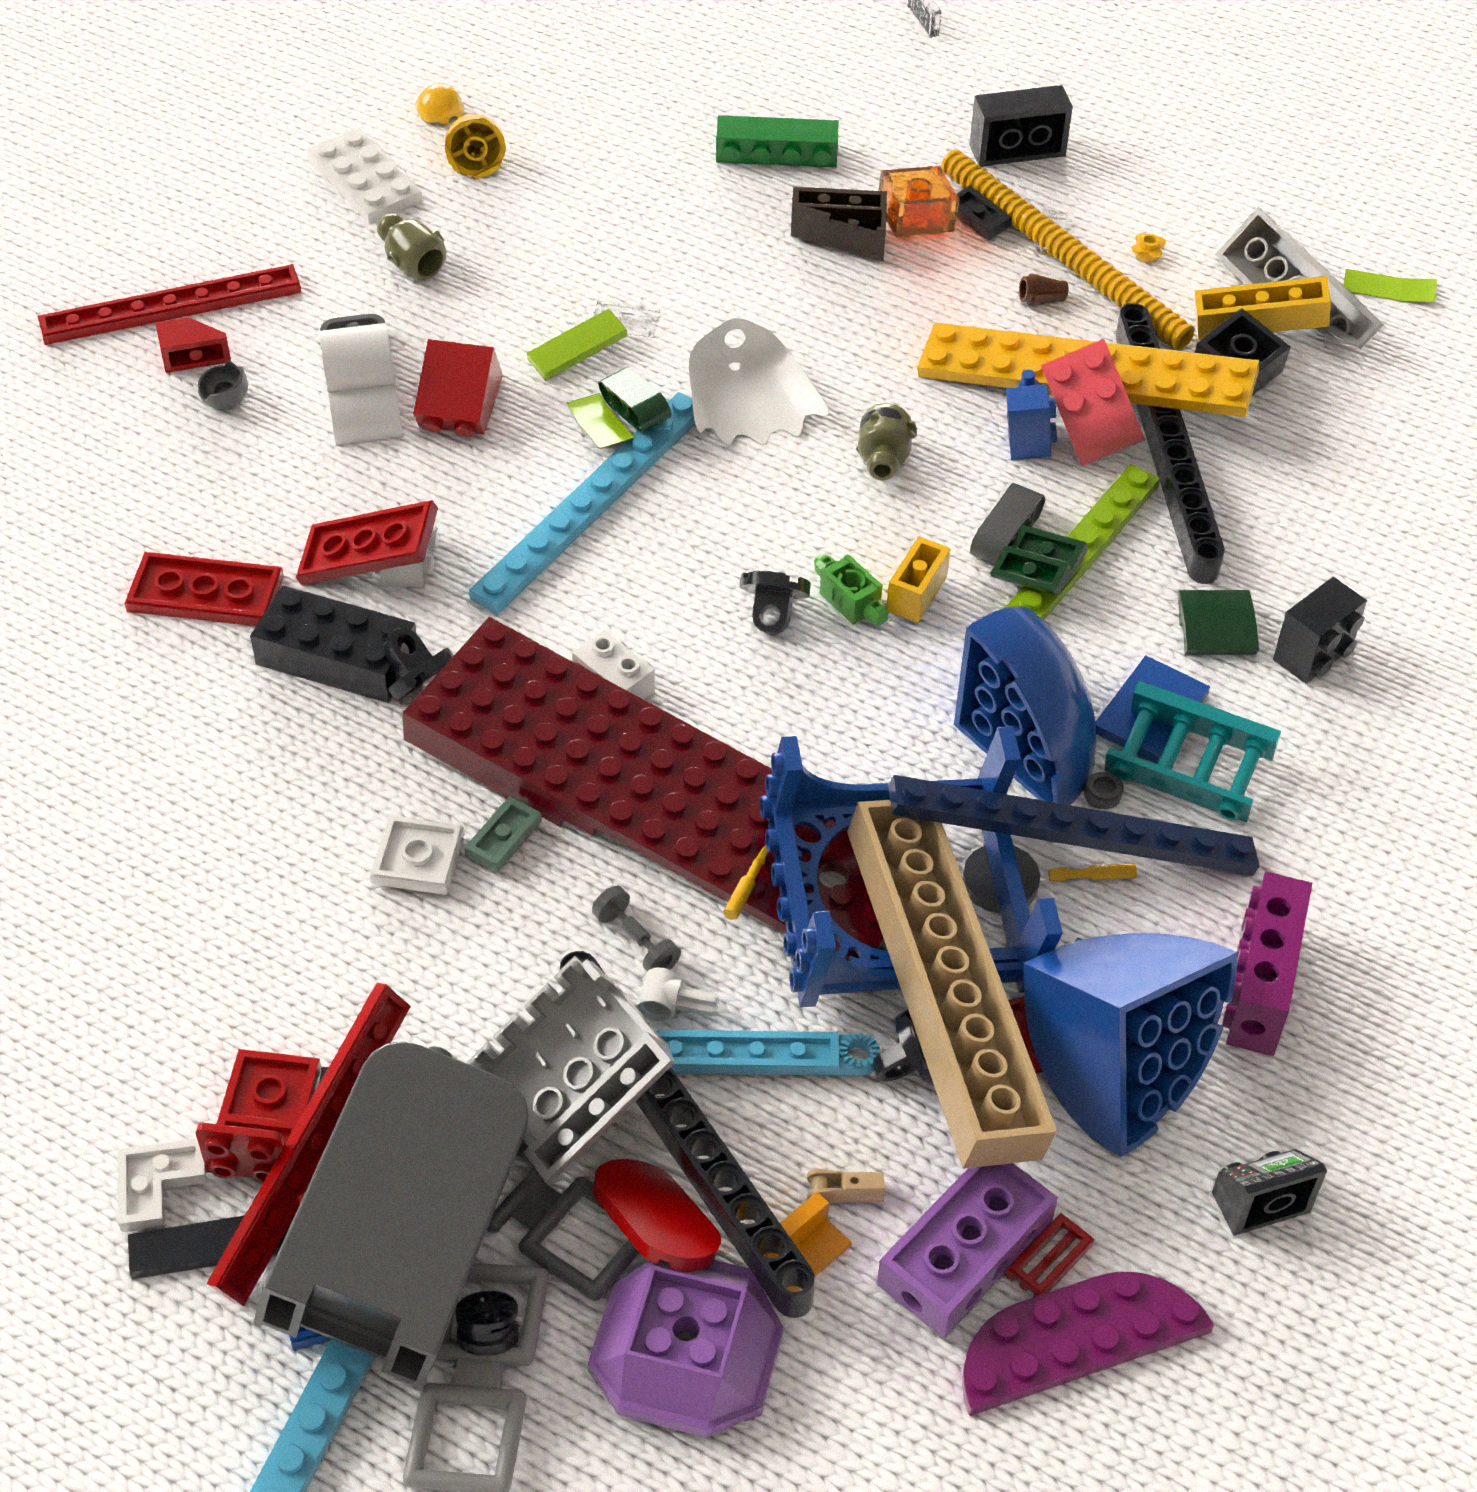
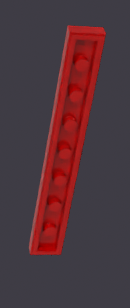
(168, 304)
(293, 1169)

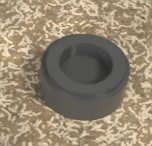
(1103, 790)

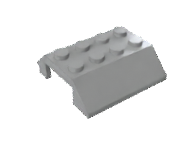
(575, 1062)

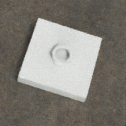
(417, 854)

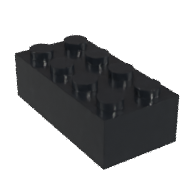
(328, 642)

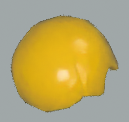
(439, 103)

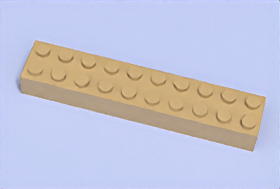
(951, 989)

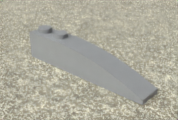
(1267, 253)

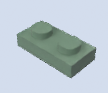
(503, 834)

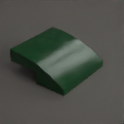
(1040, 560)
(1218, 622)

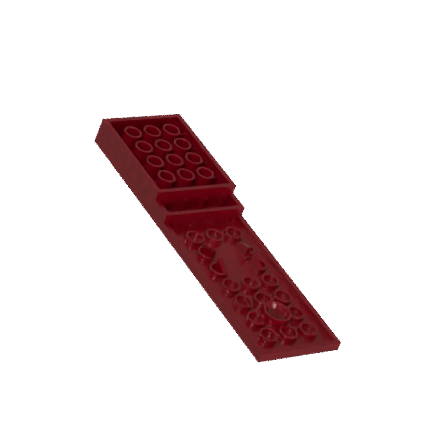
(618, 767)

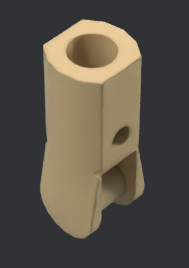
(853, 1186)

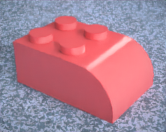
(1093, 402)

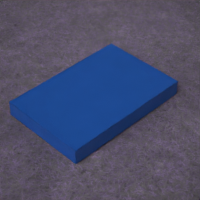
(1118, 719)

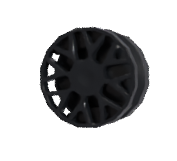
(489, 1325)

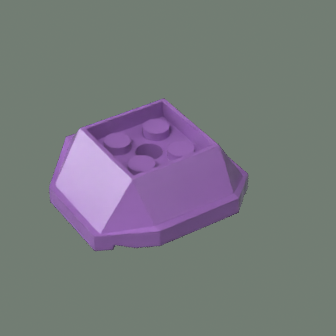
(693, 1383)

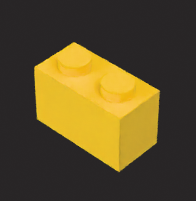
(918, 579)

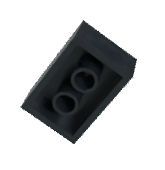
(1020, 125)

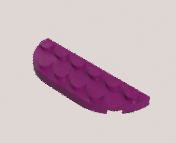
(1076, 1335)

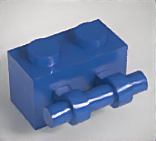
(1029, 418)

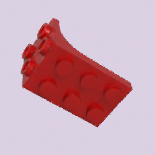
(257, 1113)

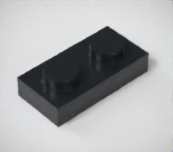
(981, 213)

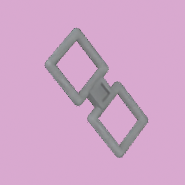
(479, 1383)

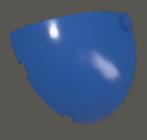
(1027, 679)
(1126, 1027)

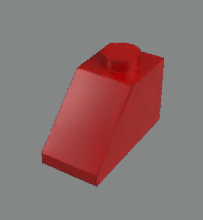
(191, 344)

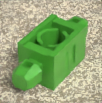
(851, 589)

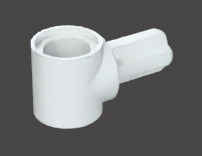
(665, 995)

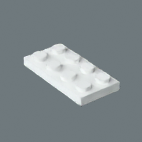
(364, 175)

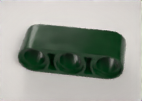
(634, 399)

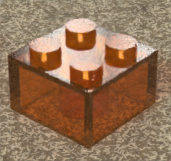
(919, 201)

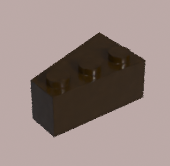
(841, 219)

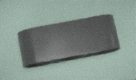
(1014, 508)

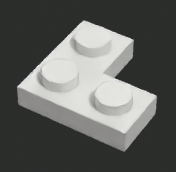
(145, 1174)

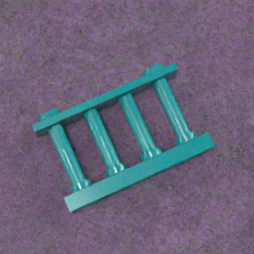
(1202, 719)

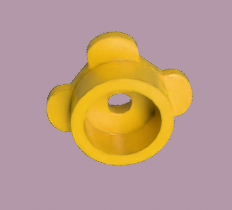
(1148, 247)

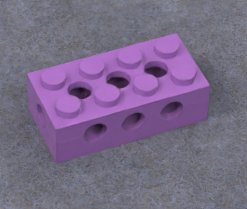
(965, 1243)

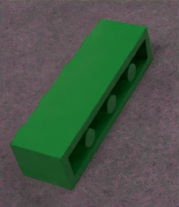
(777, 141)

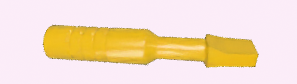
(1094, 872)
(744, 887)

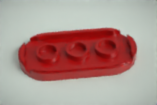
(656, 1214)

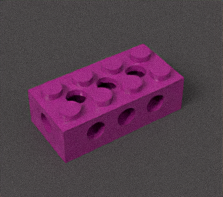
(1260, 1005)

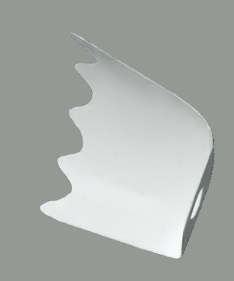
(760, 396)

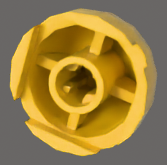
(475, 146)

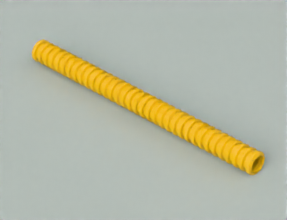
(1068, 249)

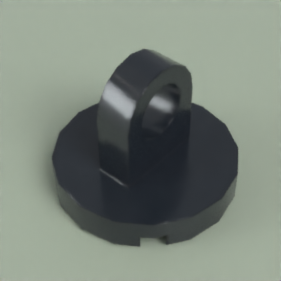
(776, 591)
(412, 667)
(904, 1056)

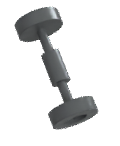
(611, 905)

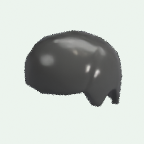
(223, 386)

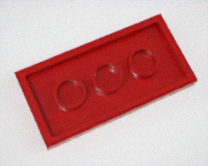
(367, 542)
(203, 588)

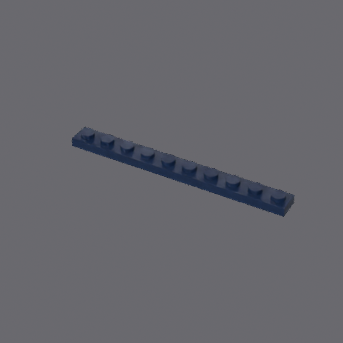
(1072, 825)

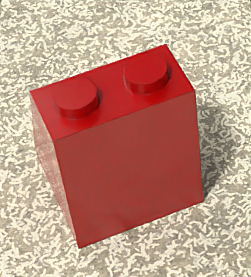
(457, 387)

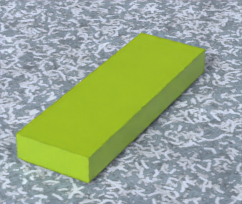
(576, 344)

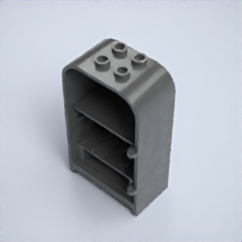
(397, 1207)

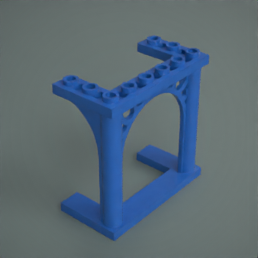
(803, 799)

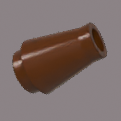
(1040, 289)

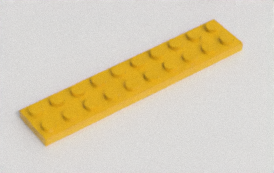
(1148, 374)

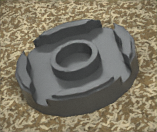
(980, 883)

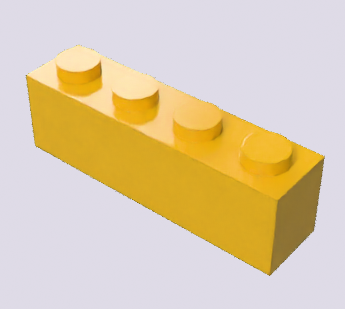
(1276, 304)

